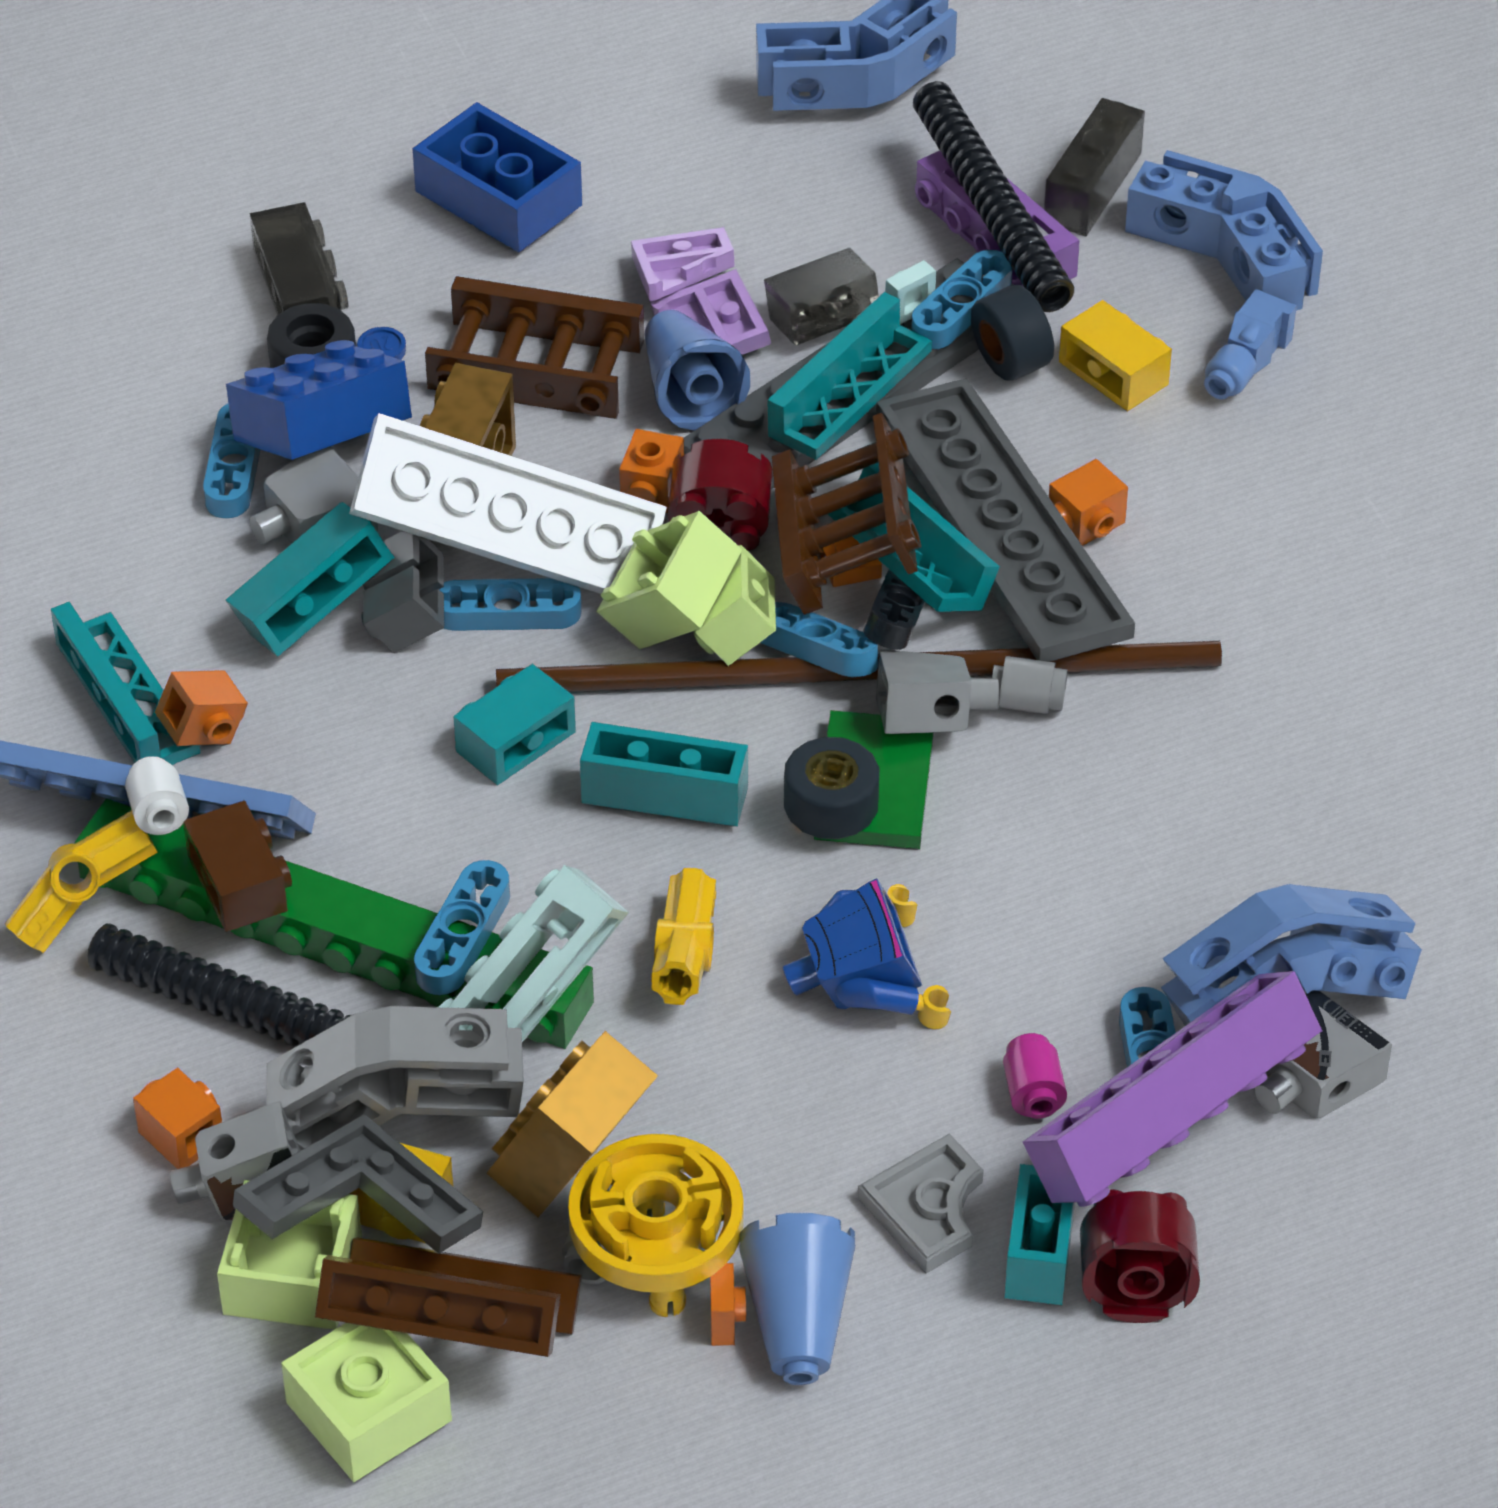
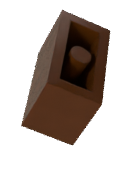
(237, 865)

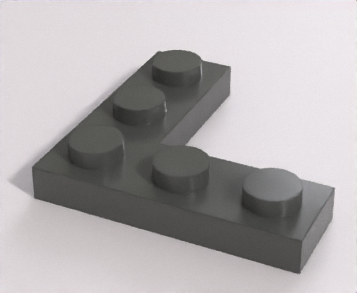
(365, 1159)

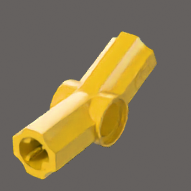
(53, 902)
(684, 936)

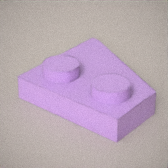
(681, 260)
(723, 308)

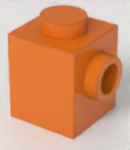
(649, 464)
(1090, 500)
(201, 707)
(172, 1115)

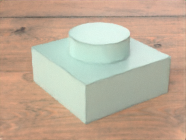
(911, 287)

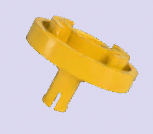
(656, 1251)

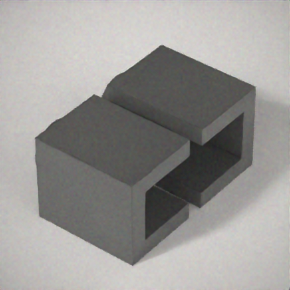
(404, 596)

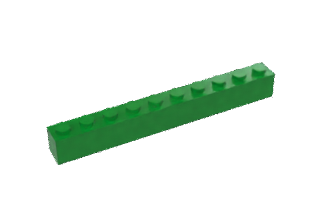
(333, 925)

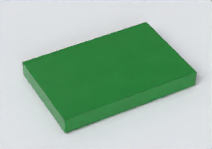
(903, 778)

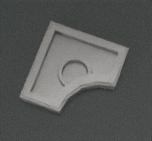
(924, 1201)

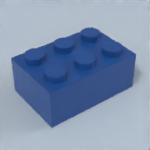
(497, 176)
(317, 399)

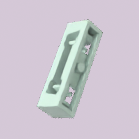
(584, 918)

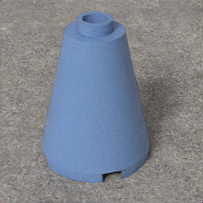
(693, 370)
(798, 1289)

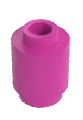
(1034, 1076)

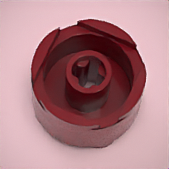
(725, 487)
(1139, 1255)

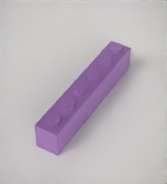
(1172, 1089)

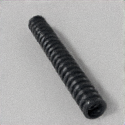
(993, 196)
(208, 986)

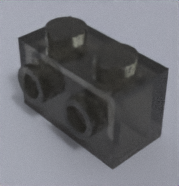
(820, 295)

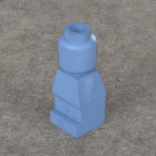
(1255, 334)

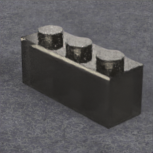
(1094, 165)
(294, 259)

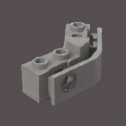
(397, 1065)

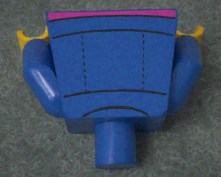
(865, 956)

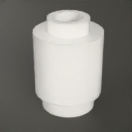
(156, 796)

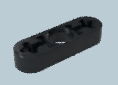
(893, 614)

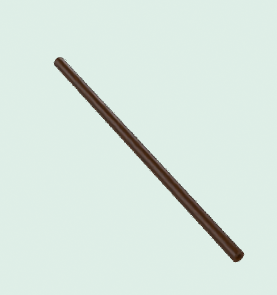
(800, 671)

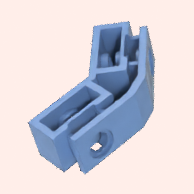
(854, 60)
(1227, 218)
(1335, 945)

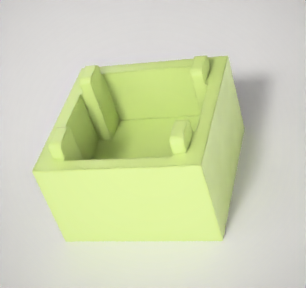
(669, 580)
(282, 1275)
(366, 1395)

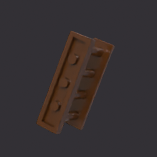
(544, 315)
(800, 512)
(448, 1296)

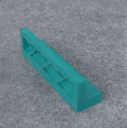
(834, 373)
(944, 562)
(108, 691)

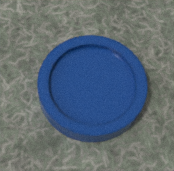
(385, 339)

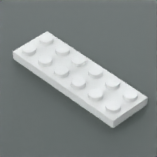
(497, 505)

